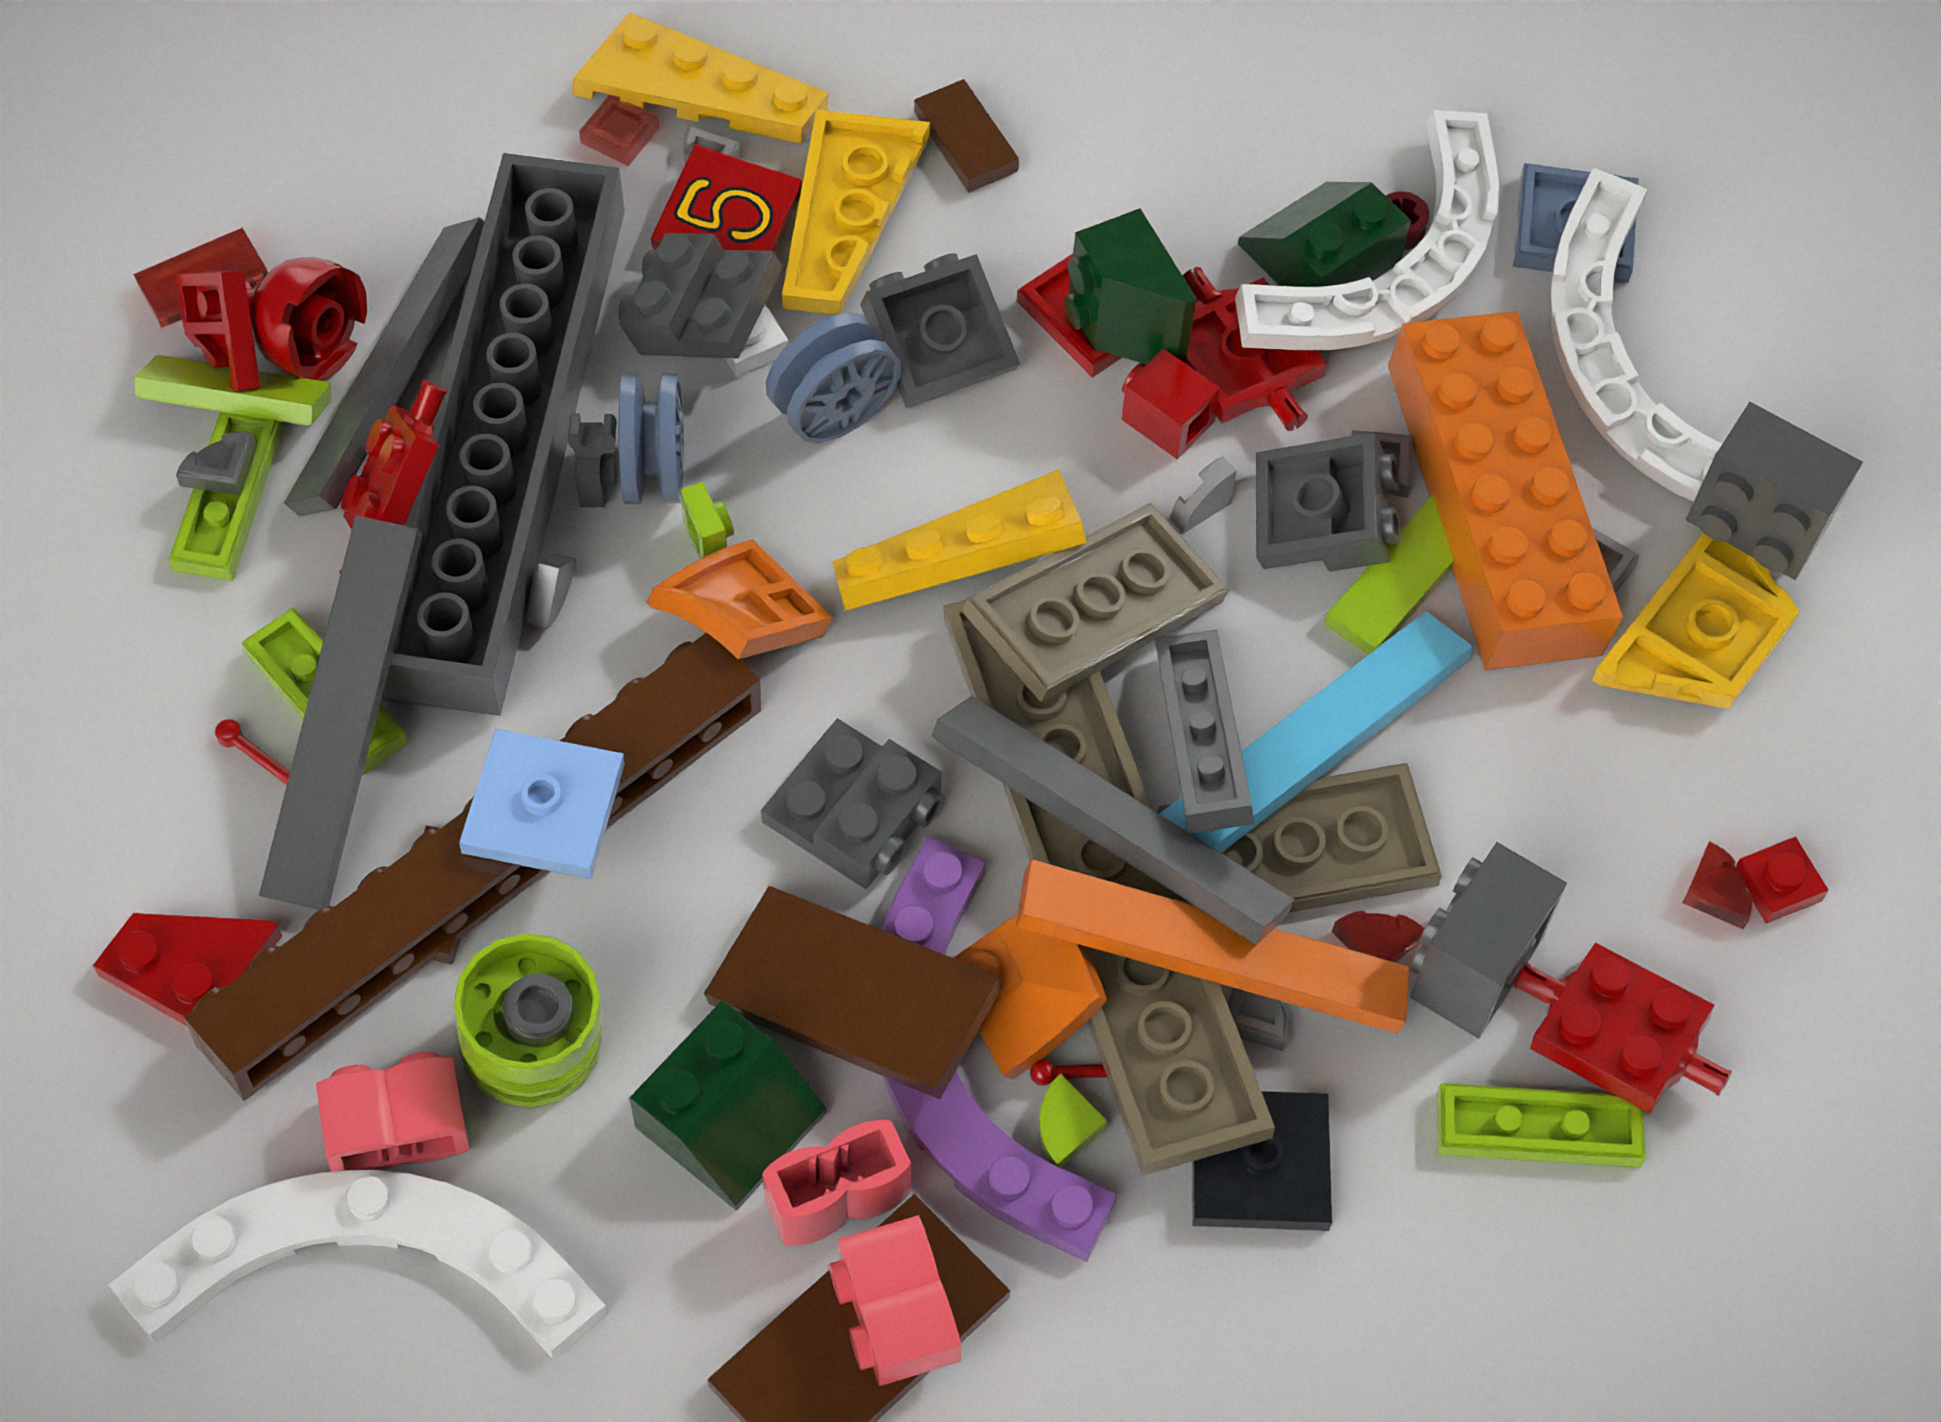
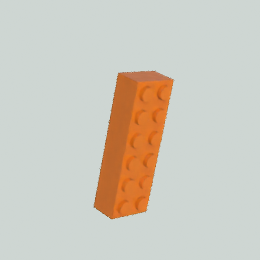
(1503, 491)

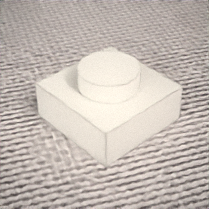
(762, 346)

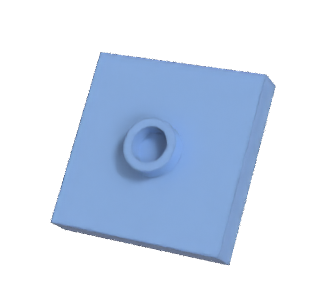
(542, 803)

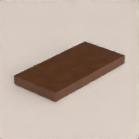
(854, 991)
(805, 1357)

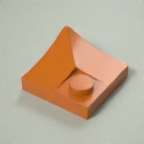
(742, 601)
(1044, 994)

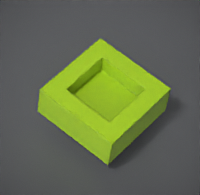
(705, 521)

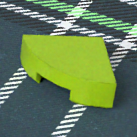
(1067, 1122)

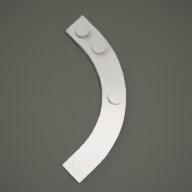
(1418, 283)
(1594, 353)
(362, 1210)

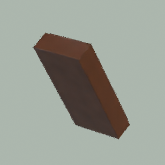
(966, 135)

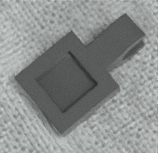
(595, 457)

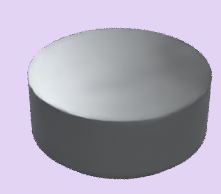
(537, 1010)

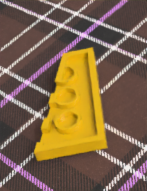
(669, 69)
(845, 200)
(975, 539)

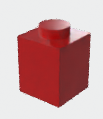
(1169, 402)

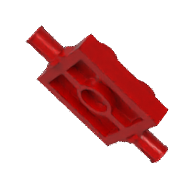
(1245, 375)
(397, 461)
(1622, 1028)

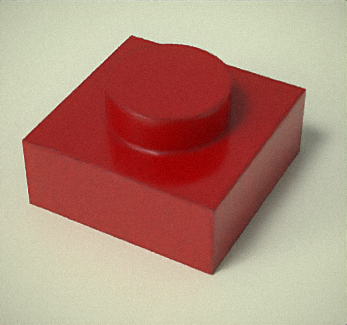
(1781, 879)

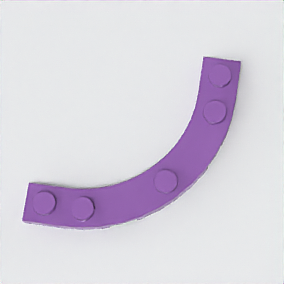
(955, 1130)

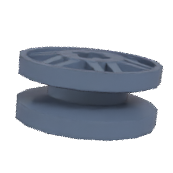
(833, 377)
(651, 438)

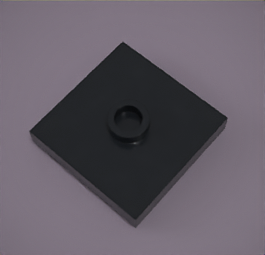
(1275, 1180)

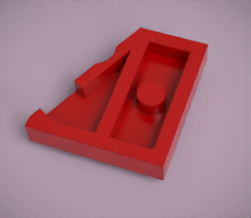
(219, 322)
(181, 958)

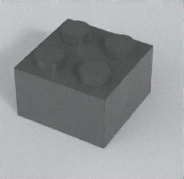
(1772, 490)
(1484, 937)

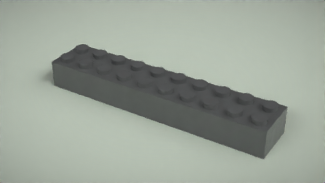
(504, 428)

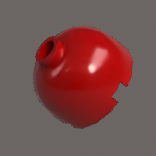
(307, 316)

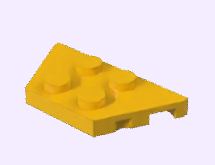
(1702, 629)

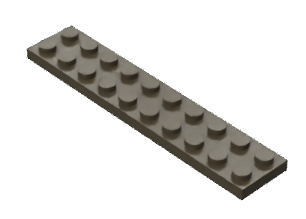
(1160, 1032)

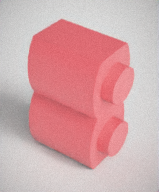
(392, 1114)
(851, 1178)
(897, 1300)

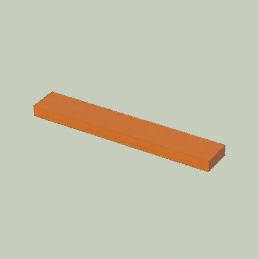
(1198, 945)

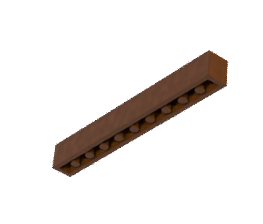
(435, 893)

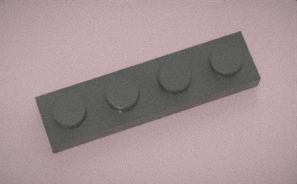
(1203, 732)

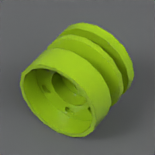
(497, 1061)

